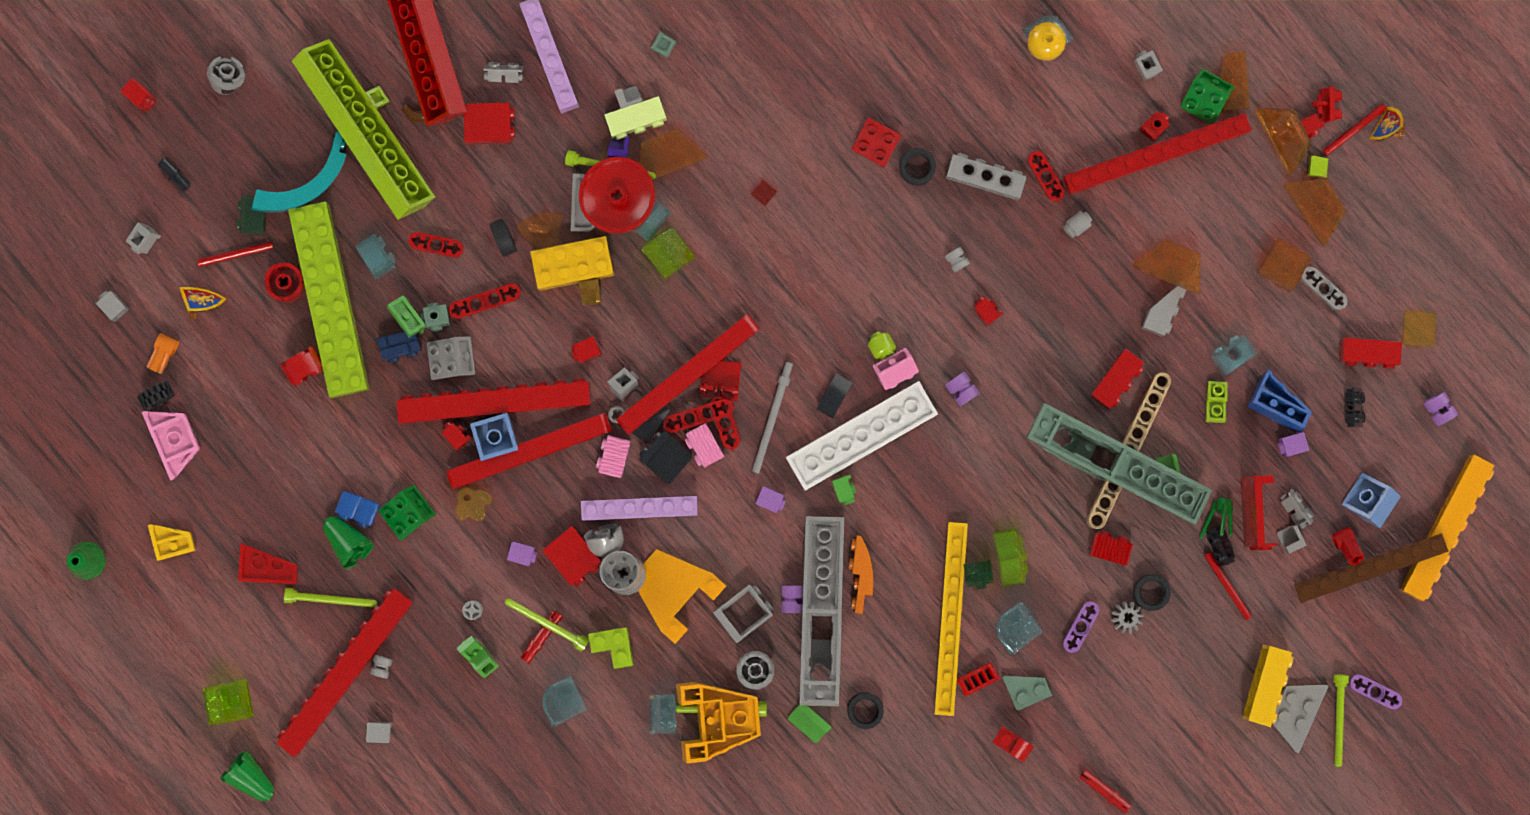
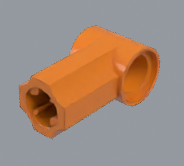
(163, 350)

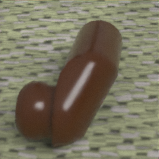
(414, 116)

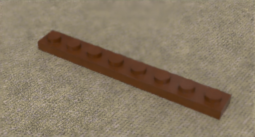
(1371, 568)

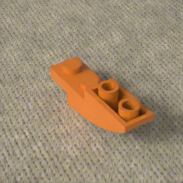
(862, 566)

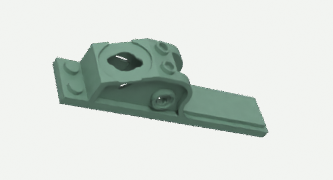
(1130, 469)

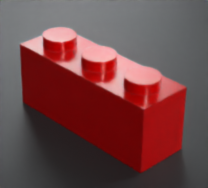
(1370, 352)
(1117, 379)

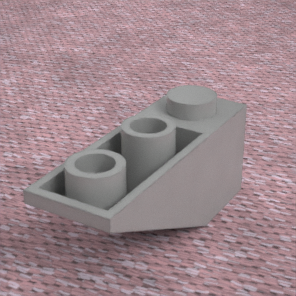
(1159, 316)

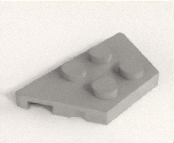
(1298, 712)

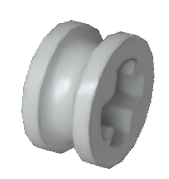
(611, 413)

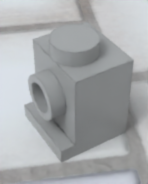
(1154, 69)
(142, 238)
(621, 378)

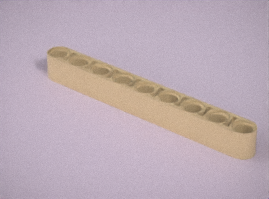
(1129, 440)

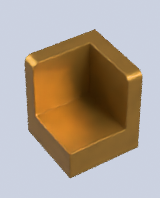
(590, 292)

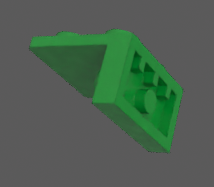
(1207, 96)
(406, 512)

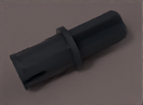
(174, 174)

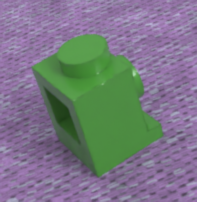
(844, 490)

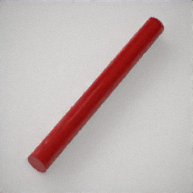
(1353, 130)
(235, 254)
(1227, 585)

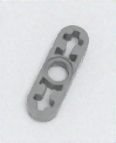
(1337, 294)

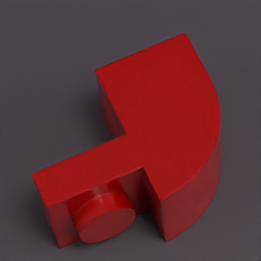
(1013, 744)

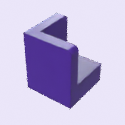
(618, 148)

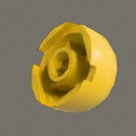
(1046, 41)

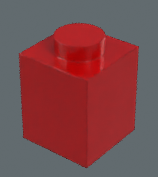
(586, 350)

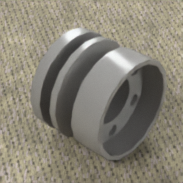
(618, 563)

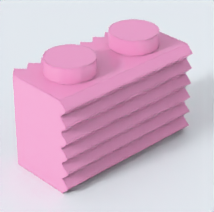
(895, 369)
(704, 445)
(614, 456)

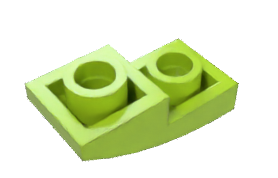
(1216, 402)

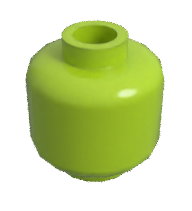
(881, 345)

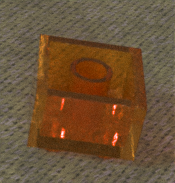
(1284, 265)

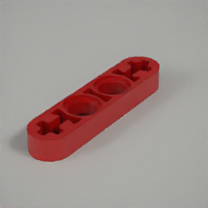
(484, 298)
(698, 414)

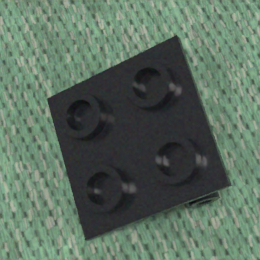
(1358, 416)

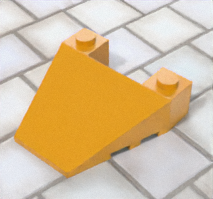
(670, 585)
(724, 720)

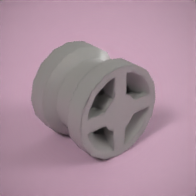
(468, 613)

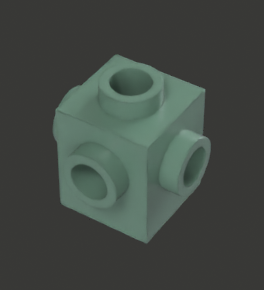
(441, 320)

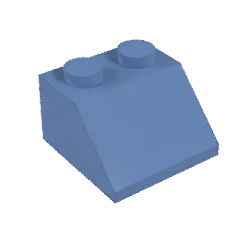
(494, 436)
(1371, 500)

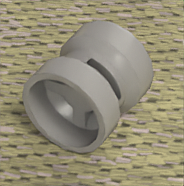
(957, 259)
(383, 662)

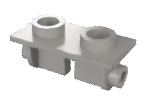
(496, 71)
(1302, 514)

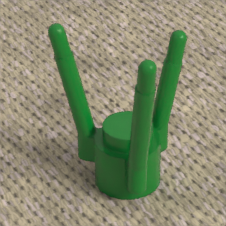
(1224, 508)

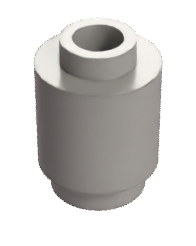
(1077, 224)

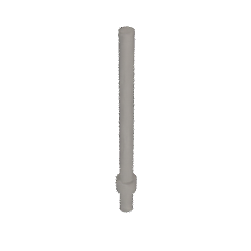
(783, 381)

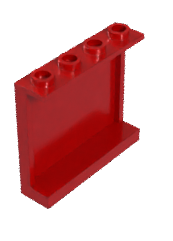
(1253, 512)

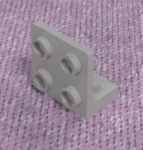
(450, 358)

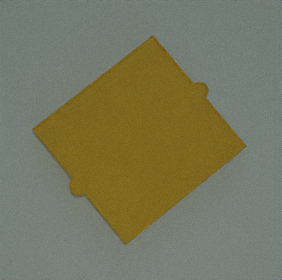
(1419, 328)

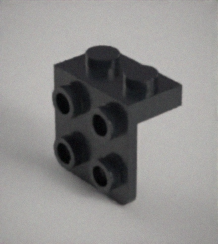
(665, 457)

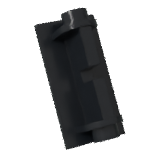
(1222, 554)

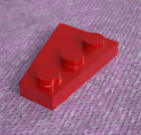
(264, 567)

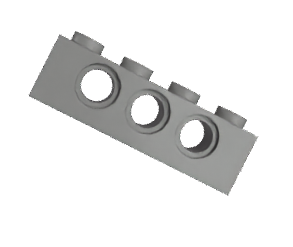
(956, 174)

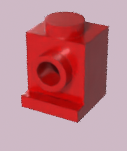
(1312, 125)
(1150, 130)
(986, 310)
(455, 435)

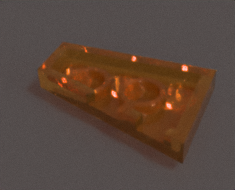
(1235, 73)

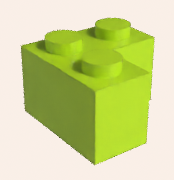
(615, 640)

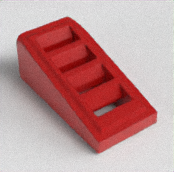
(989, 666)

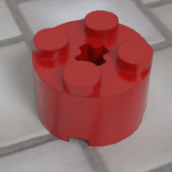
(274, 284)
(302, 365)

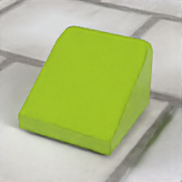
(377, 97)
(1317, 166)

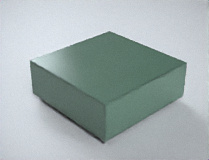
(663, 45)

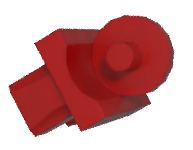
(1326, 104)

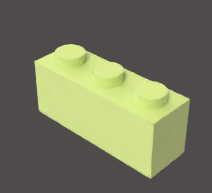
(636, 118)

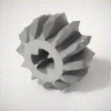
(1120, 617)

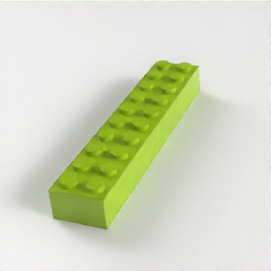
(363, 128)
(329, 300)

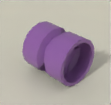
(962, 389)
(1437, 402)
(793, 599)

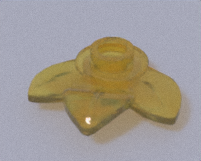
(474, 506)

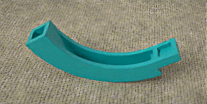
(296, 198)

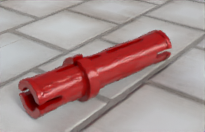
(540, 638)
(1112, 796)

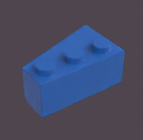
(1278, 403)

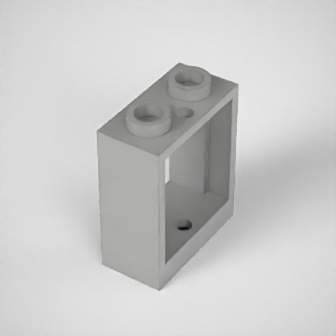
(728, 625)

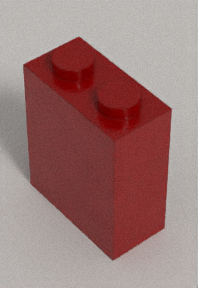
(488, 123)
(572, 556)

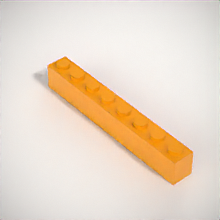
(1449, 522)

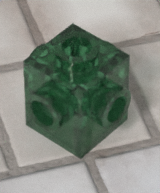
(978, 574)

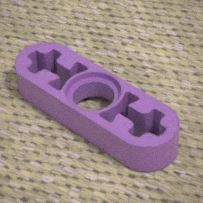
(1088, 626)
(1390, 693)

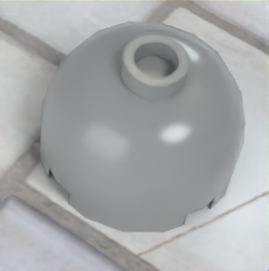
(606, 540)

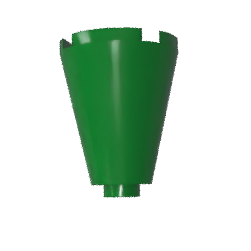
(346, 541)
(86, 560)
(248, 777)

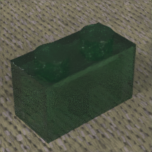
(250, 221)

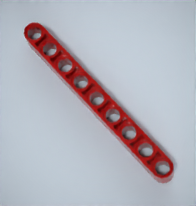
(688, 374)
(530, 451)

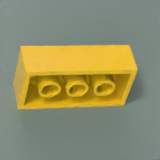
(572, 263)
(1267, 685)

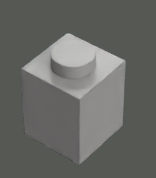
(112, 305)

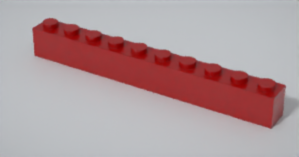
(1156, 154)
(493, 402)
(345, 672)

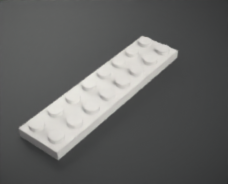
(861, 435)

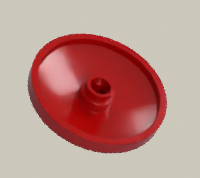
(617, 195)

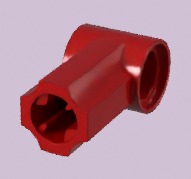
(1346, 542)

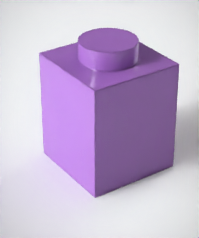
(1293, 444)
(770, 500)
(522, 554)

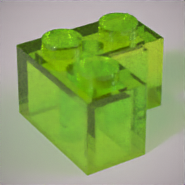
(1011, 557)

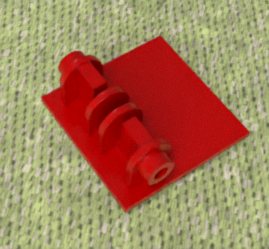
(876, 142)
(721, 380)

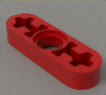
(1057, 186)
(421, 247)
(734, 434)

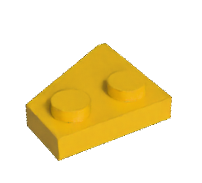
(170, 541)

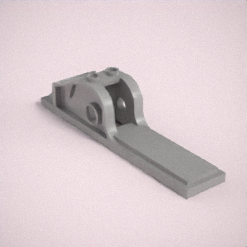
(822, 598)

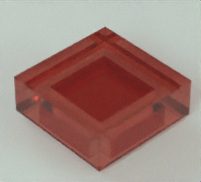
(763, 192)

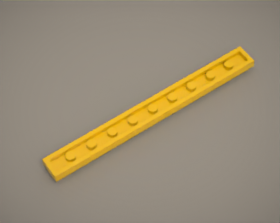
(950, 619)

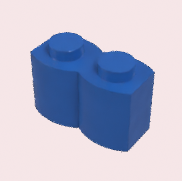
(357, 508)

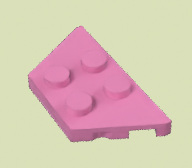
(172, 439)

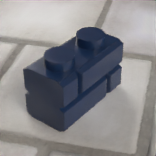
(397, 346)

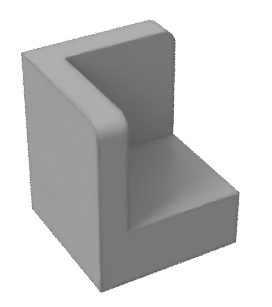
(628, 97)
(1291, 539)
(378, 732)

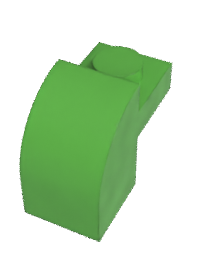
(478, 656)

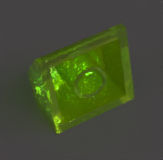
(668, 253)
(227, 702)

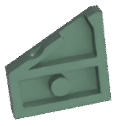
(1026, 690)

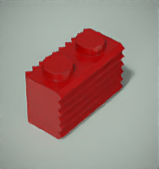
(138, 95)
(1110, 548)

